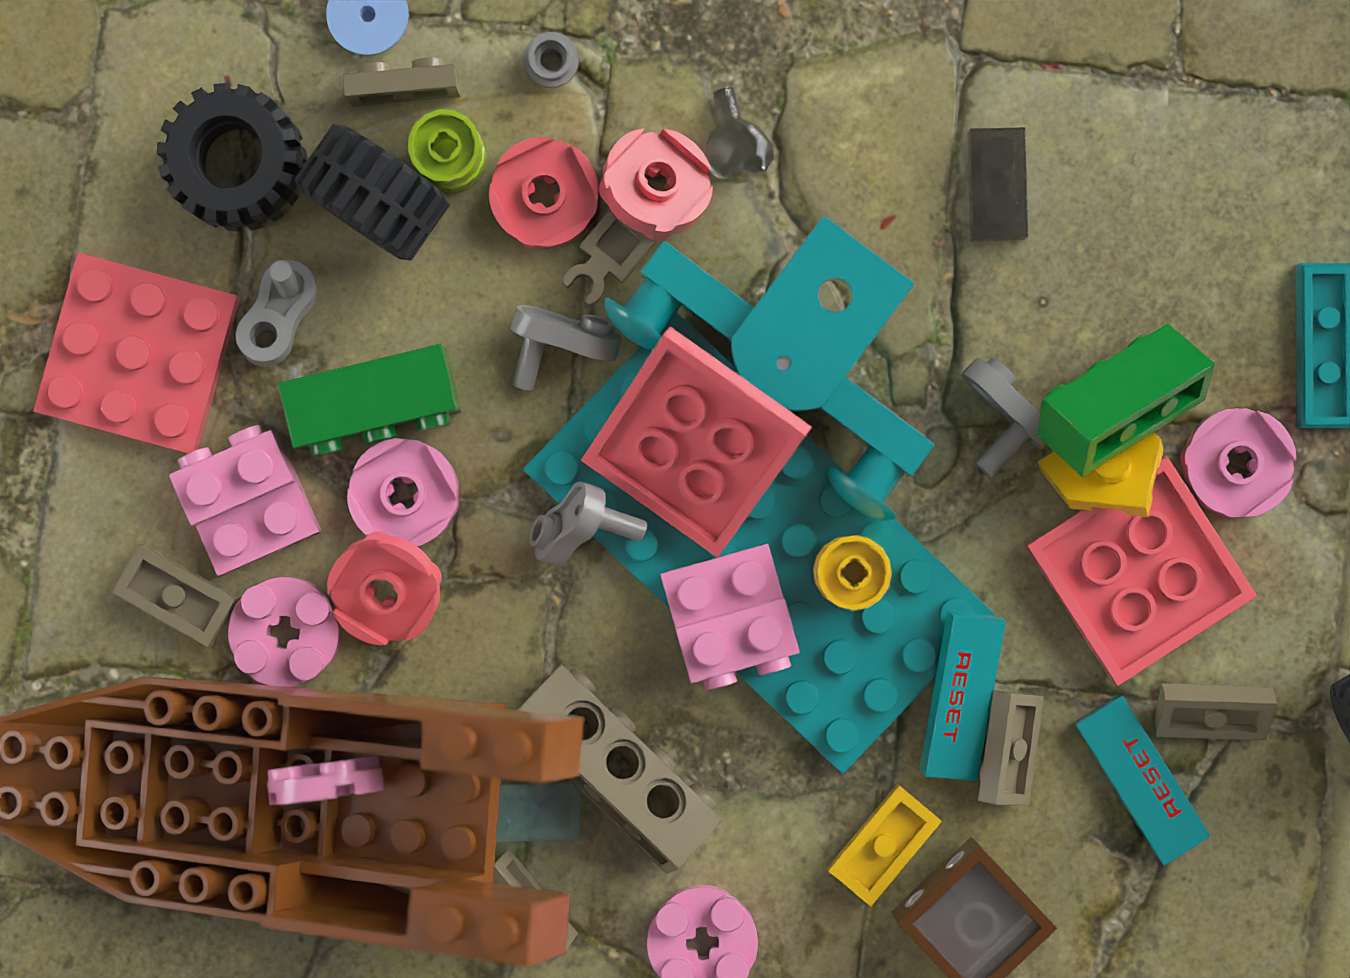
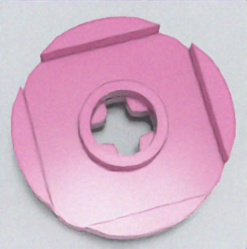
(412, 462)
(1270, 468)
(259, 652)
(325, 780)
(696, 908)

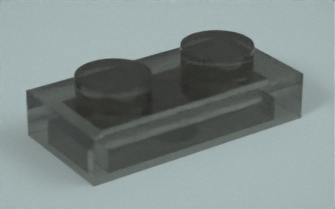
(997, 184)

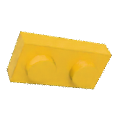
(884, 844)

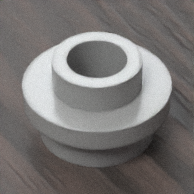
(548, 43)

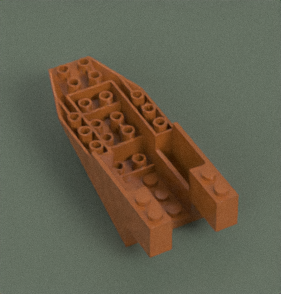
(169, 807)

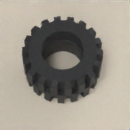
(200, 126)
(372, 191)

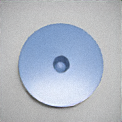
(367, 25)

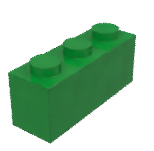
(1124, 399)
(370, 400)

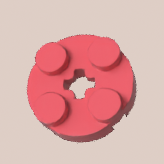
(555, 163)
(643, 208)
(401, 564)

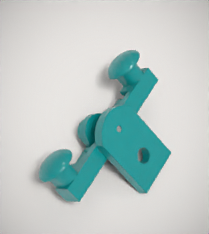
(797, 346)

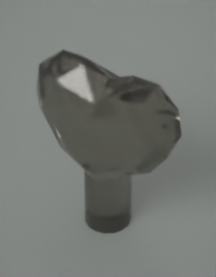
(734, 141)

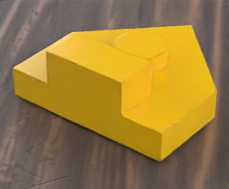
(1118, 484)

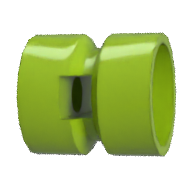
(447, 150)

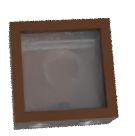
(973, 917)

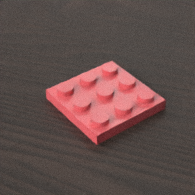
(137, 353)
(695, 442)
(1141, 581)

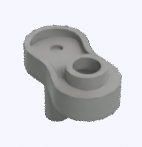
(283, 300)
(539, 326)
(993, 384)
(577, 521)

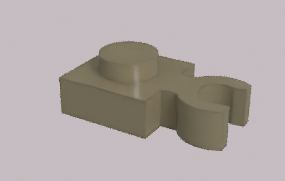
(612, 251)

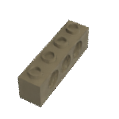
(624, 801)

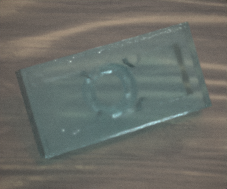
(538, 812)

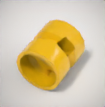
(852, 572)

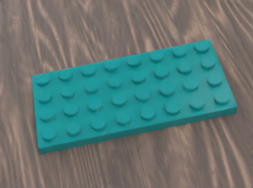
(852, 664)

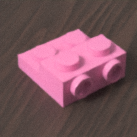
(244, 499)
(730, 616)

